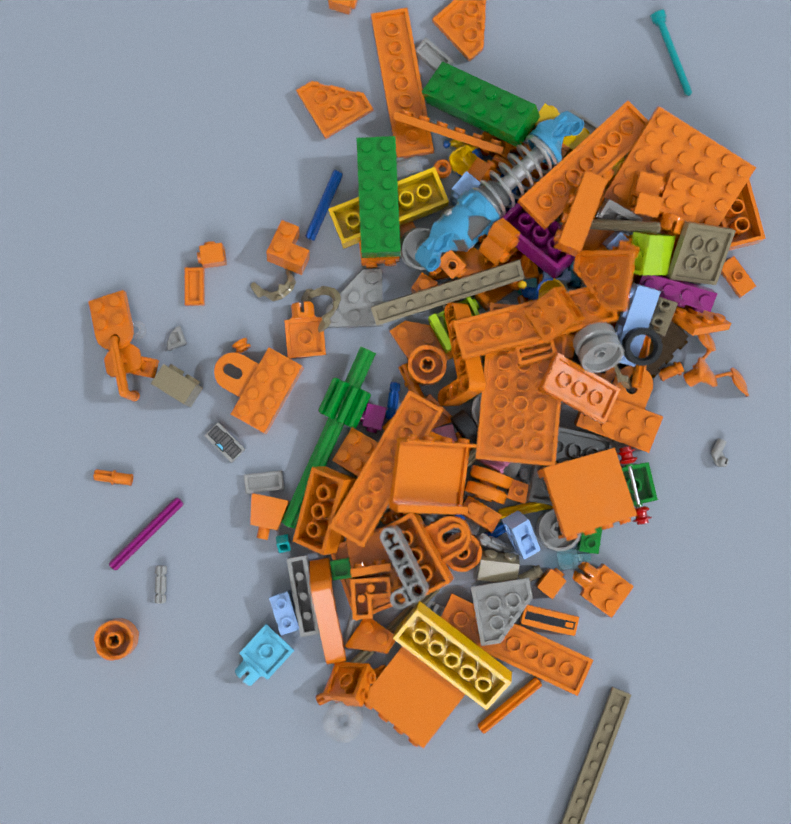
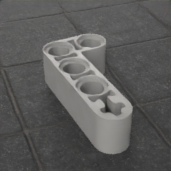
(409, 560)

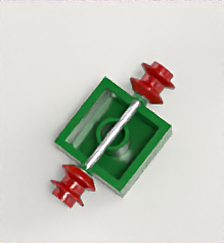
(639, 484)

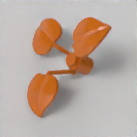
(702, 372)

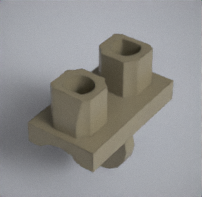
(662, 316)

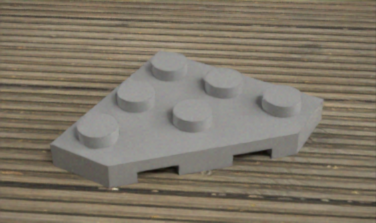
(357, 300)
(499, 607)

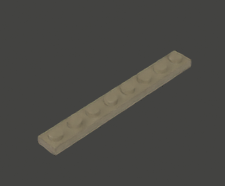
(447, 292)
(596, 757)

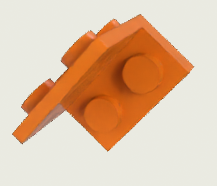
(554, 313)
(370, 559)

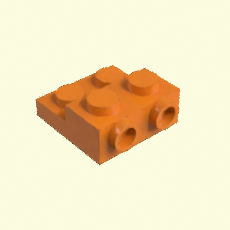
(350, 683)

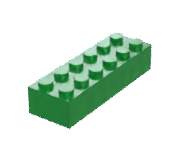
(481, 104)
(378, 197)

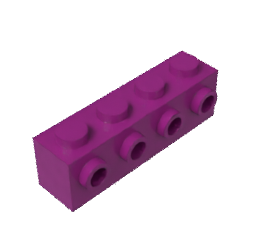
(679, 291)

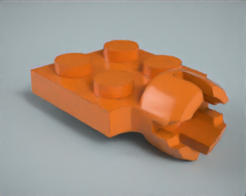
(681, 201)
(302, 332)
(602, 587)

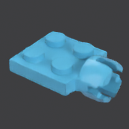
(263, 655)

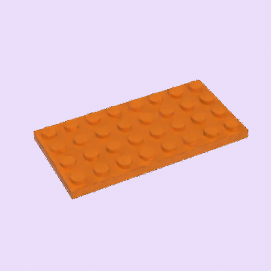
(515, 416)

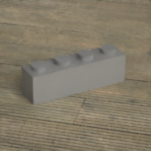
(300, 582)

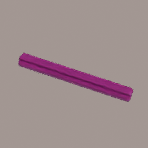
(146, 533)

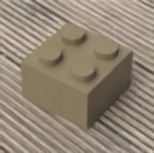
(180, 387)

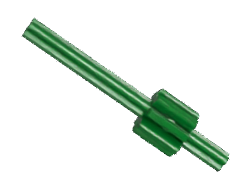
(342, 405)

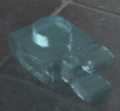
(569, 559)

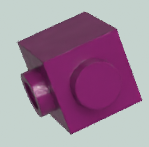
(373, 418)

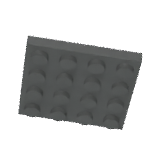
(570, 446)

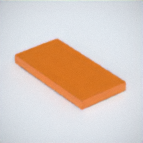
(579, 388)

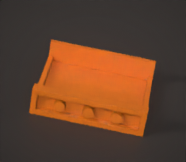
(430, 475)
(588, 493)
(413, 697)

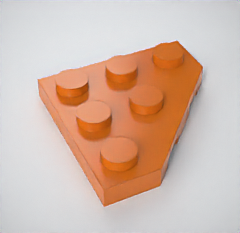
(464, 25)
(333, 106)
(607, 276)
(699, 323)
(412, 335)

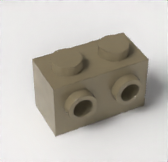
(498, 566)

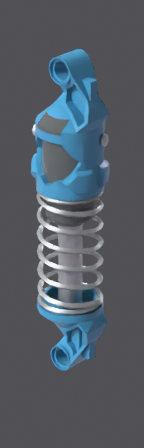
(485, 205)

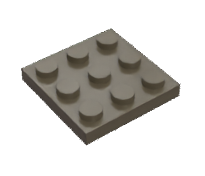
(700, 253)

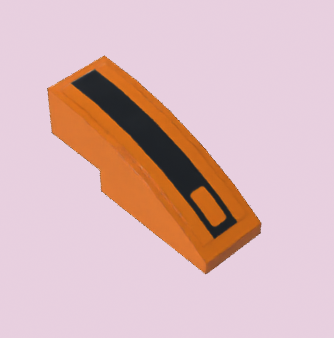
(549, 620)

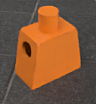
(267, 513)

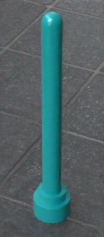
(659, 19)

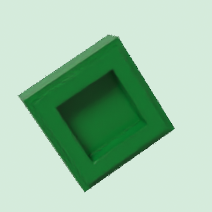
(340, 569)

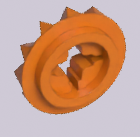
(391, 516)

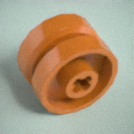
(488, 484)

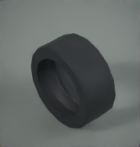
(657, 346)
(465, 426)

